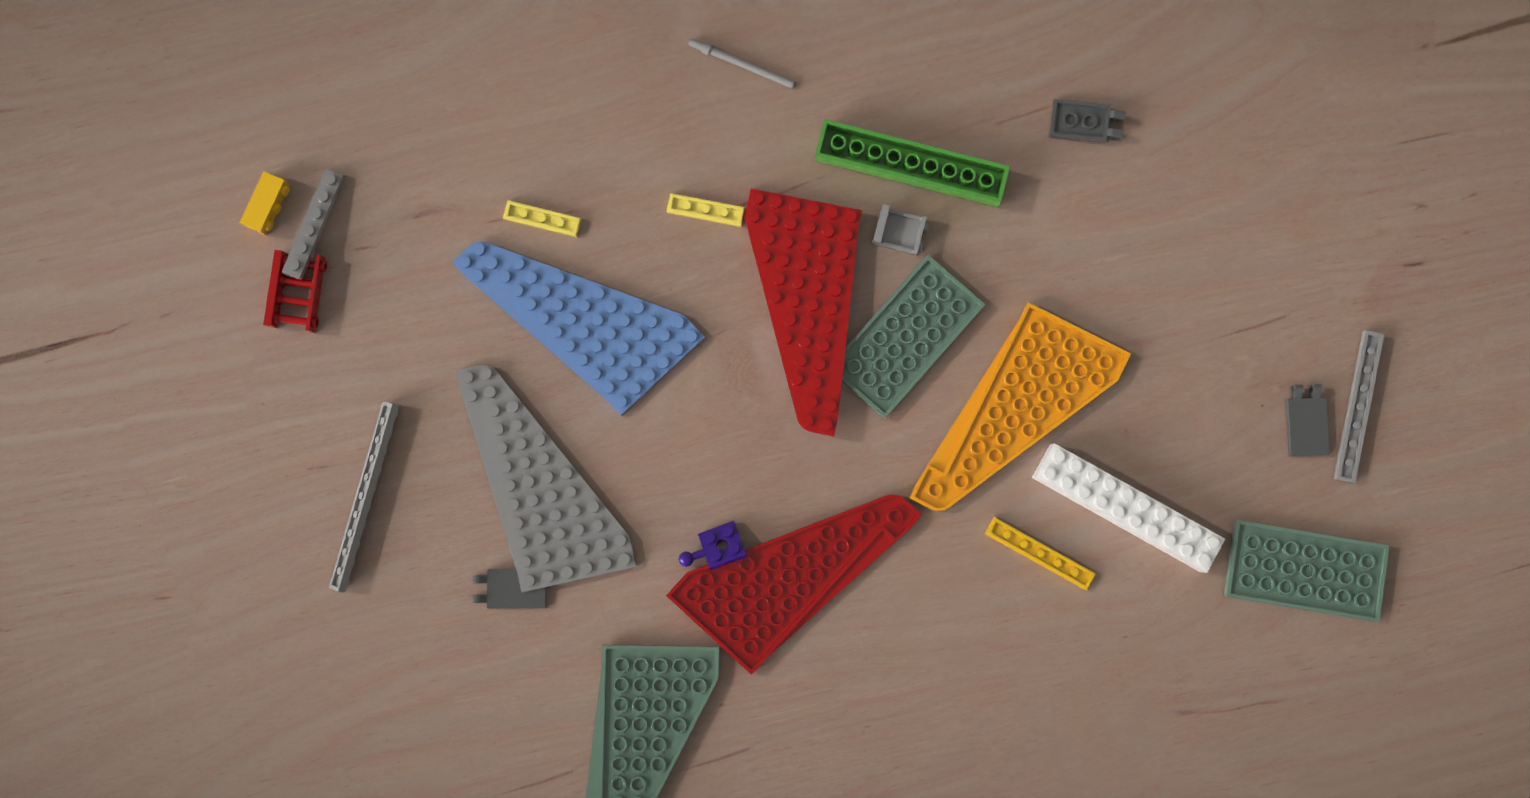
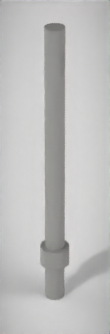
(707, 49)

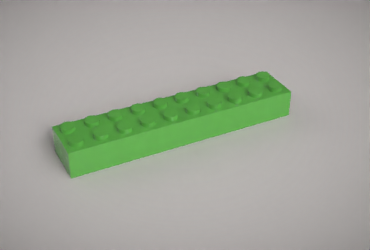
(911, 163)

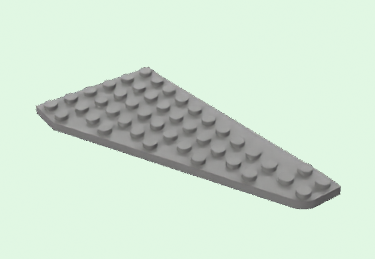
(545, 506)

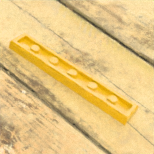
(1040, 553)

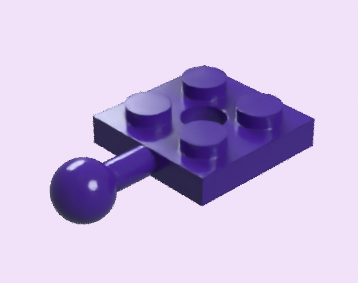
(715, 557)

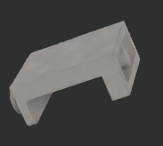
(900, 231)

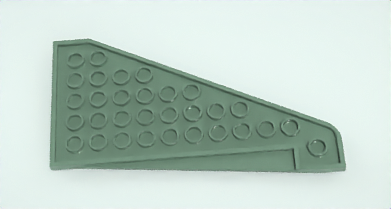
(646, 715)

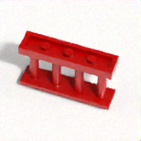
(276, 298)

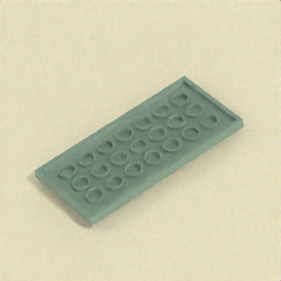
(907, 335)
(1306, 570)

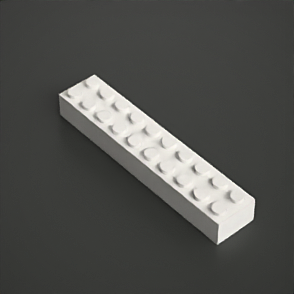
(1128, 508)

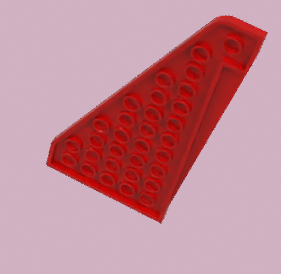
(807, 278)
(787, 580)

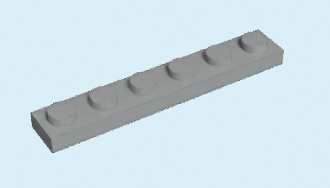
(313, 224)

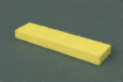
(705, 210)
(542, 218)

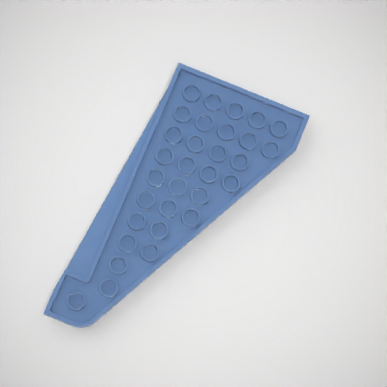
(598, 332)

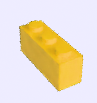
(265, 203)

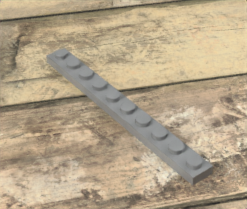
(363, 497)

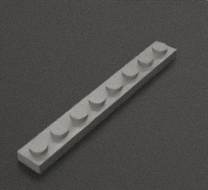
(1358, 406)

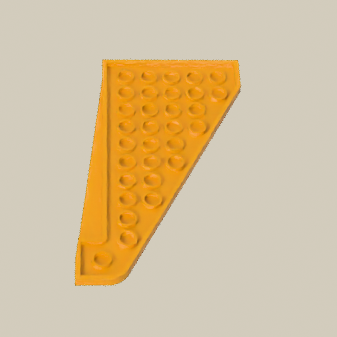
(1028, 390)

